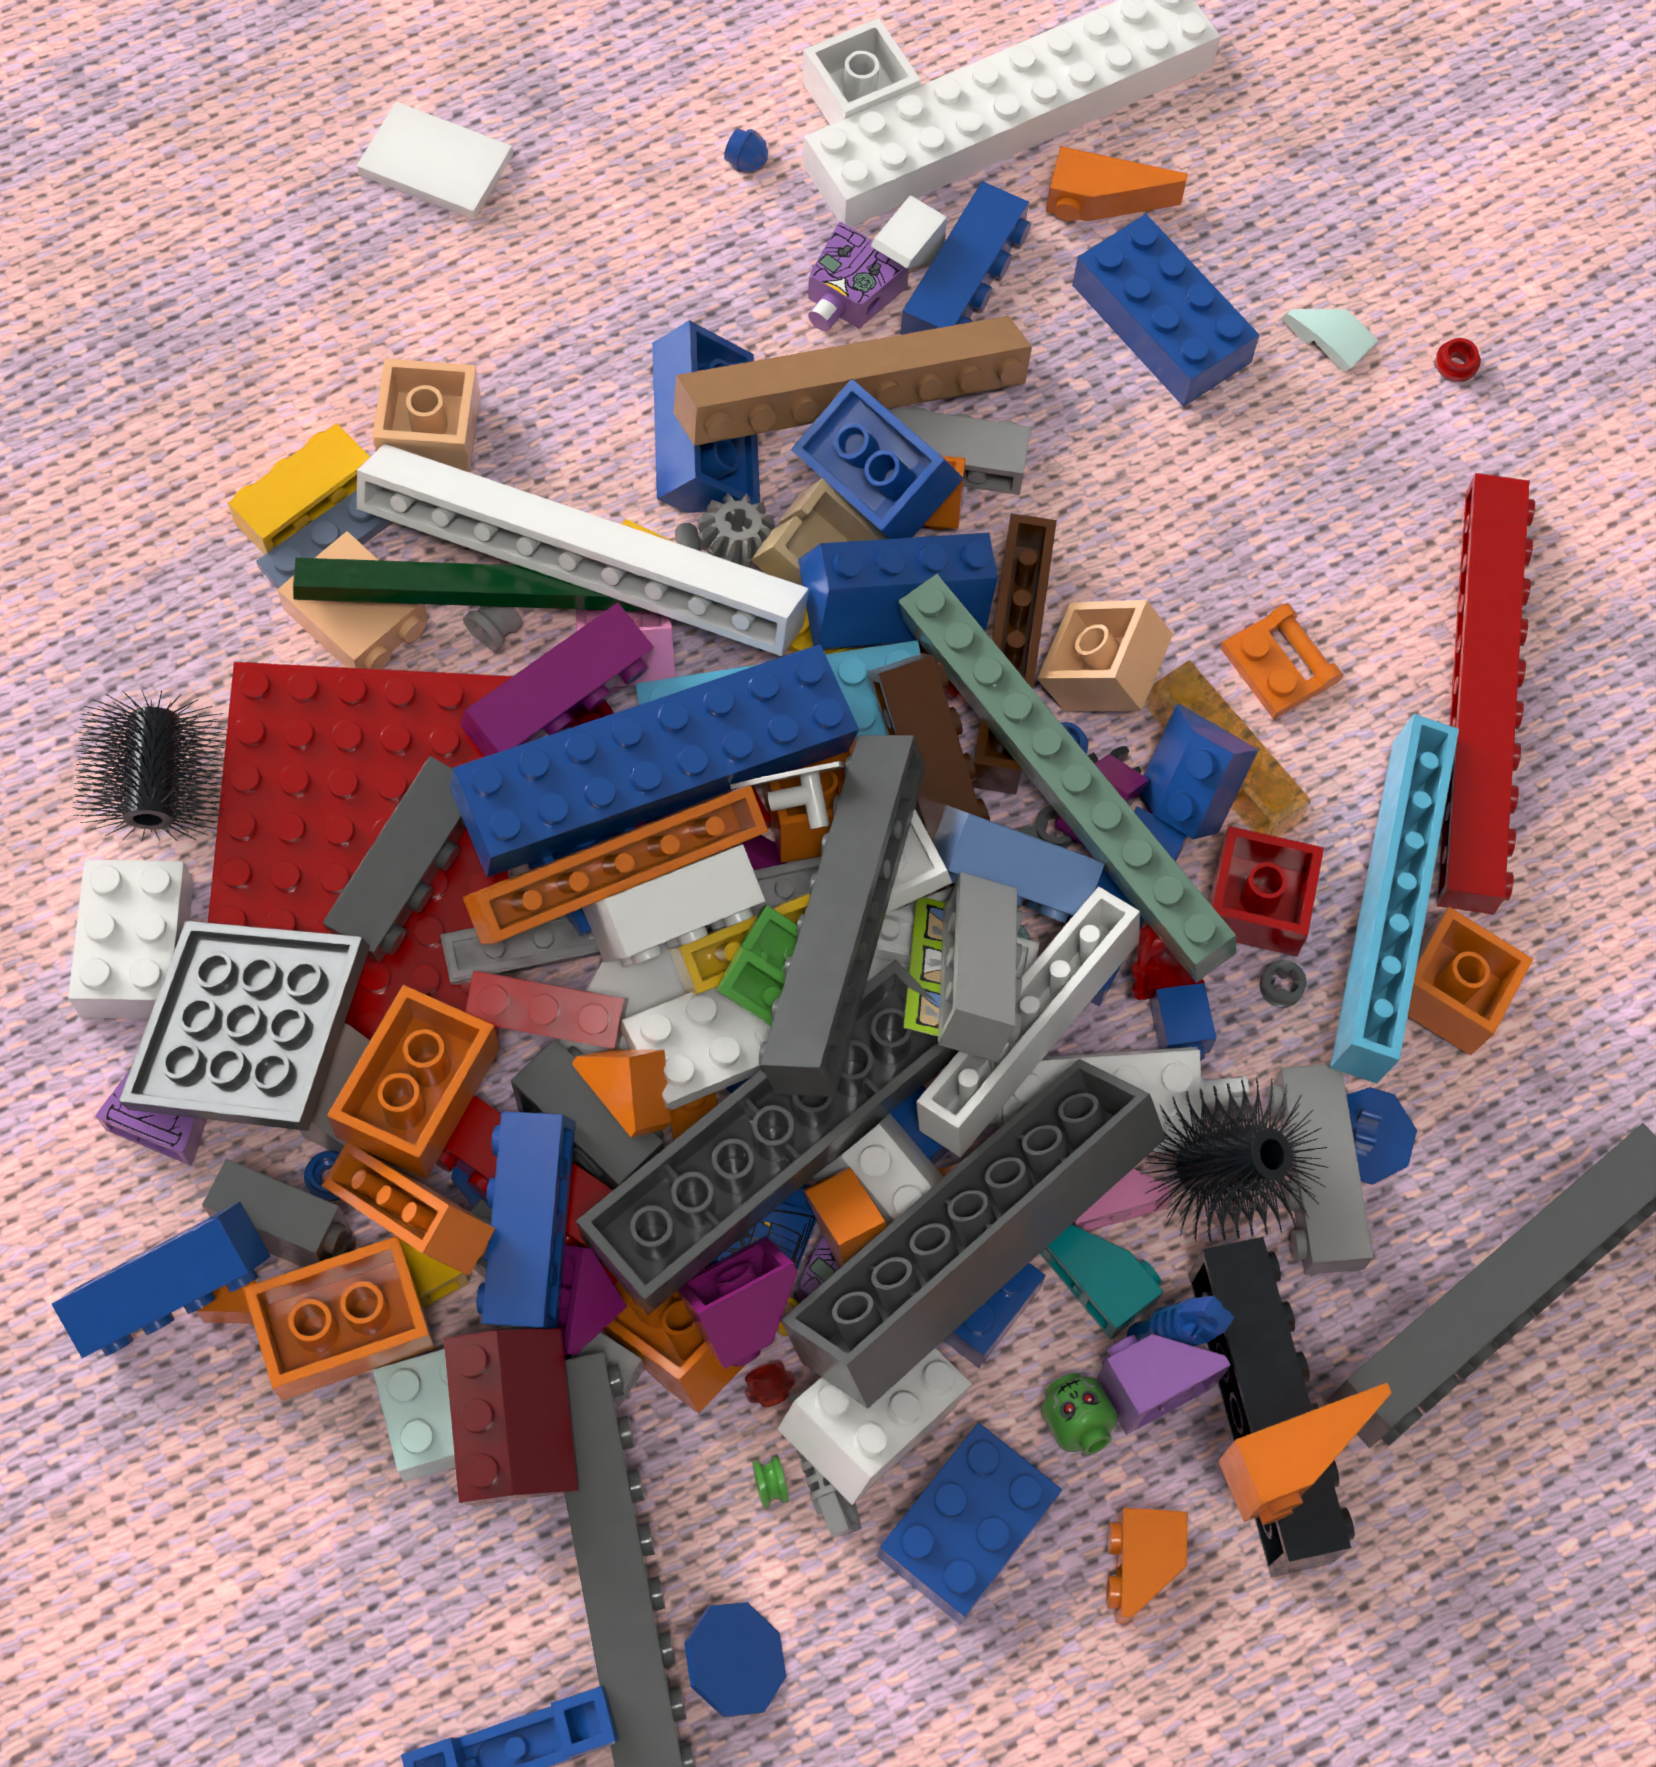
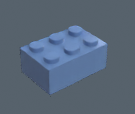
(1044, 873)

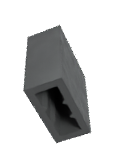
(286, 1218)

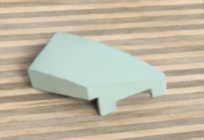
(1334, 331)

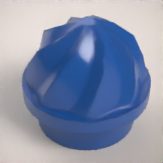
(746, 150)

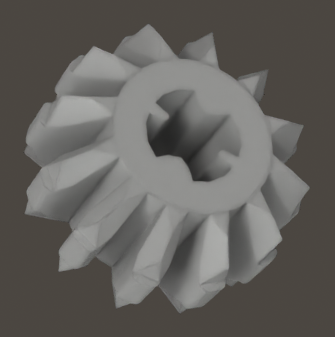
(734, 529)

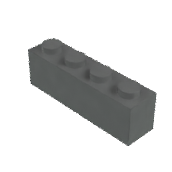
(401, 864)

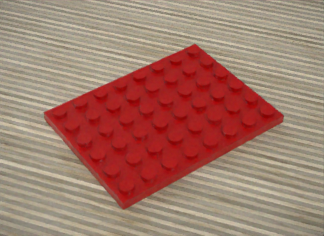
(310, 786)

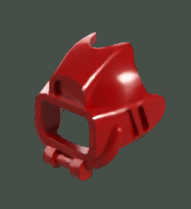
(1156, 967)

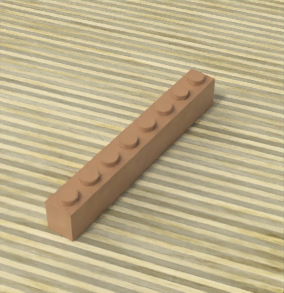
(892, 369)

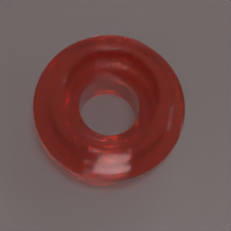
(769, 1384)

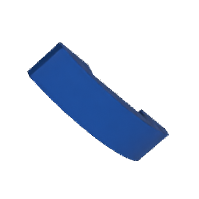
(537, 1739)

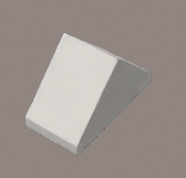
(912, 234)

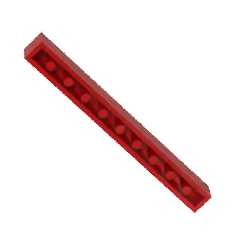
(1484, 695)

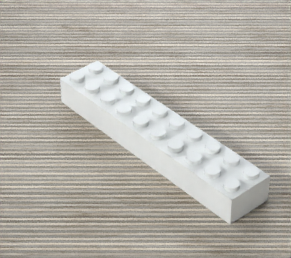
(1006, 104)

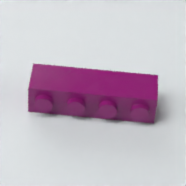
(560, 684)

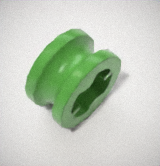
(770, 1481)

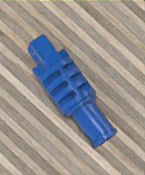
(1187, 1321)

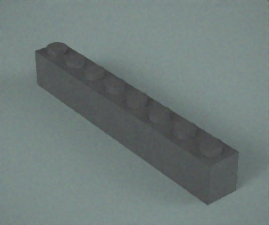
(843, 917)
(615, 1575)

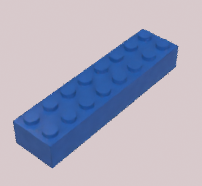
(651, 759)

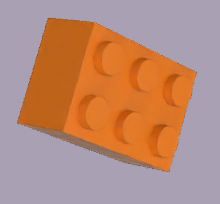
(414, 1081)
(338, 1318)

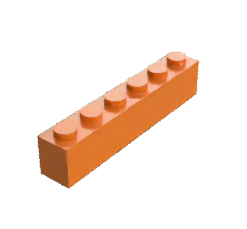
(614, 865)

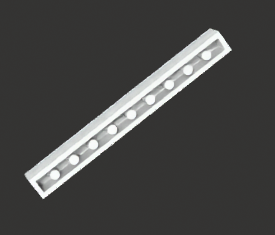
(582, 549)

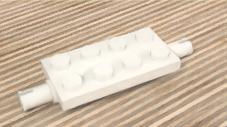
(1158, 1072)

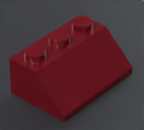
(510, 1415)

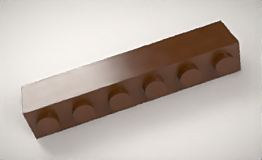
(1016, 633)

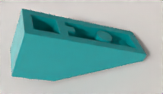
(1104, 1278)

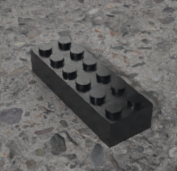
(1268, 1388)

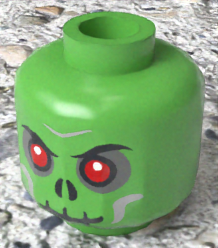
(1079, 1414)

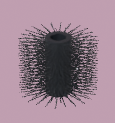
(150, 767)
(1234, 1161)

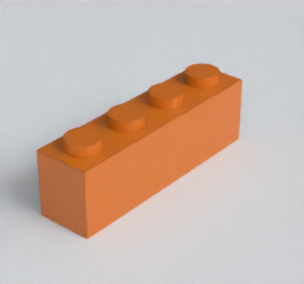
(409, 1208)

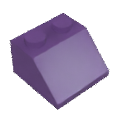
(1156, 1377)

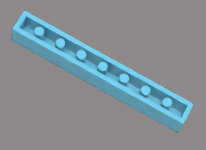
(1395, 900)

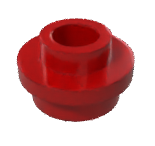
(1463, 350)

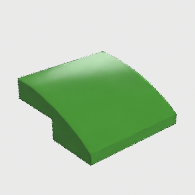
(758, 966)

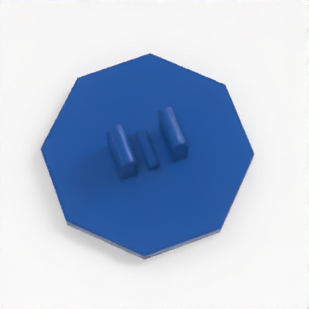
(1380, 1133)
(735, 1659)

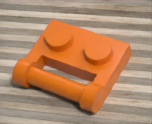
(1269, 669)

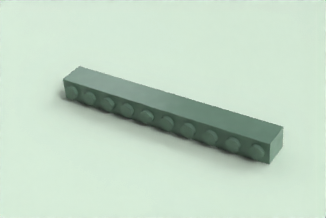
(1069, 779)

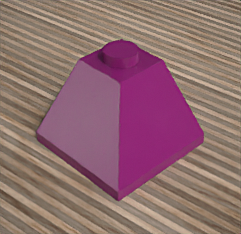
(741, 1301)

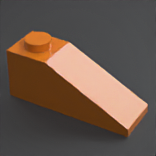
(1103, 186)

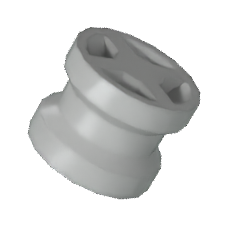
(492, 624)

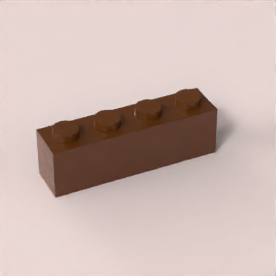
(915, 704)

